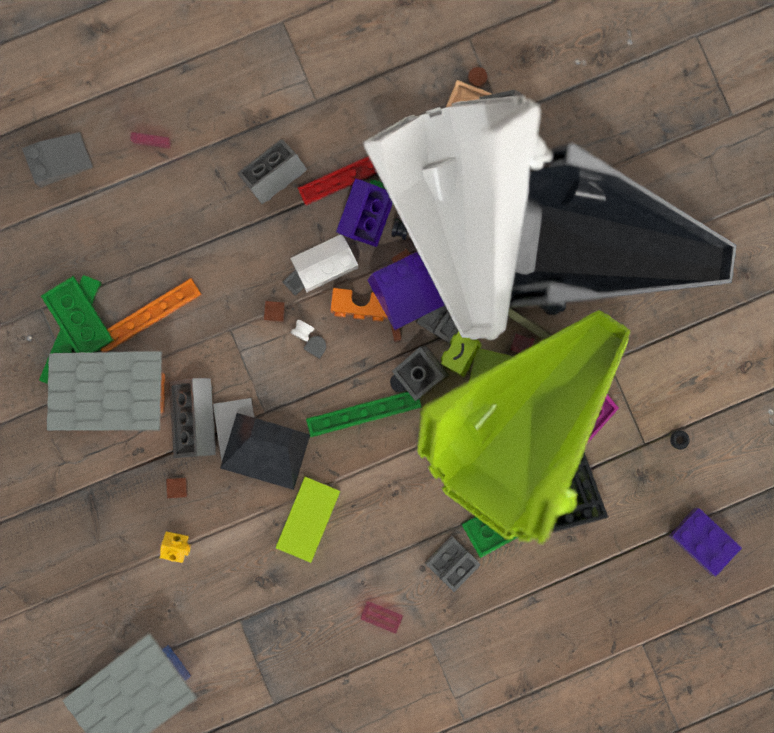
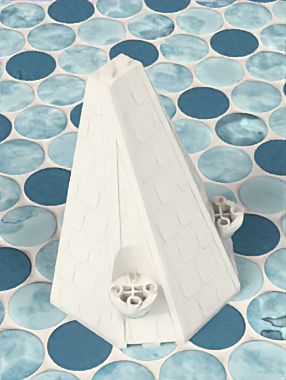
(463, 198)

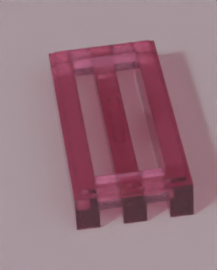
(150, 140)
(376, 623)

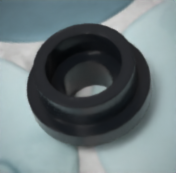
(685, 437)

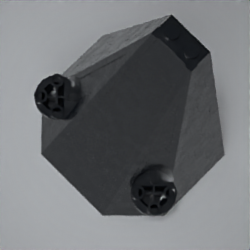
(606, 237)

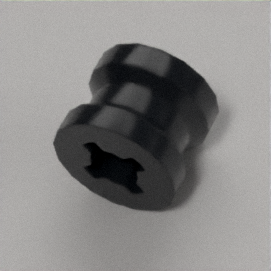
(399, 229)

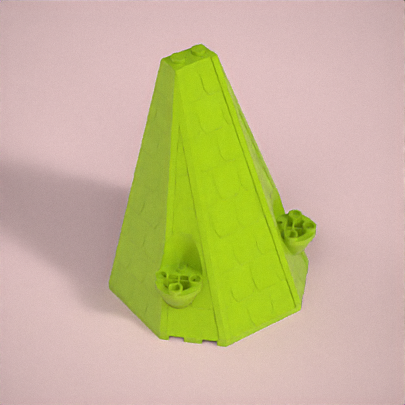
(520, 429)

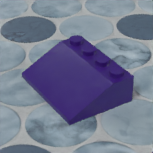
(405, 290)

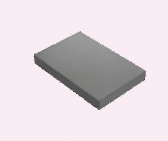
(225, 416)

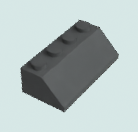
(192, 418)

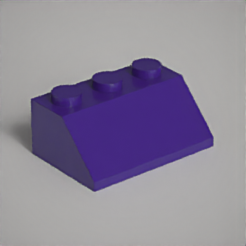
(365, 213)

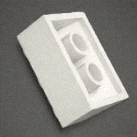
(324, 263)

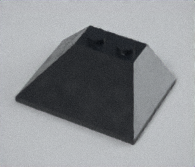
(265, 451)
(588, 500)

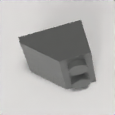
(420, 372)

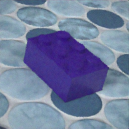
(705, 541)

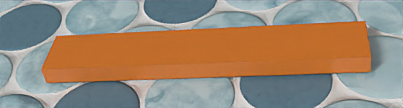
(152, 313)

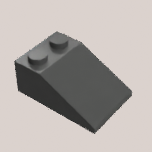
(57, 158)

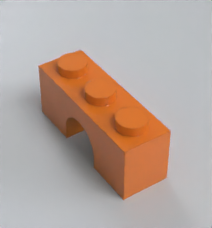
(343, 305)

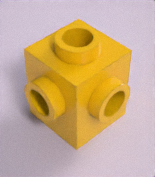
(175, 547)

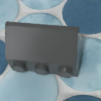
(272, 171)

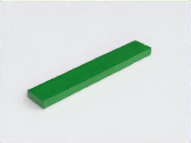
(90, 287)
(362, 413)

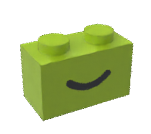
(460, 354)

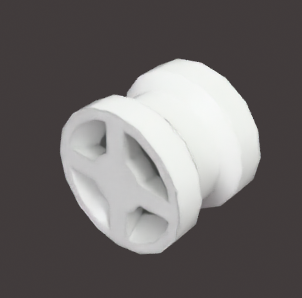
(302, 330)

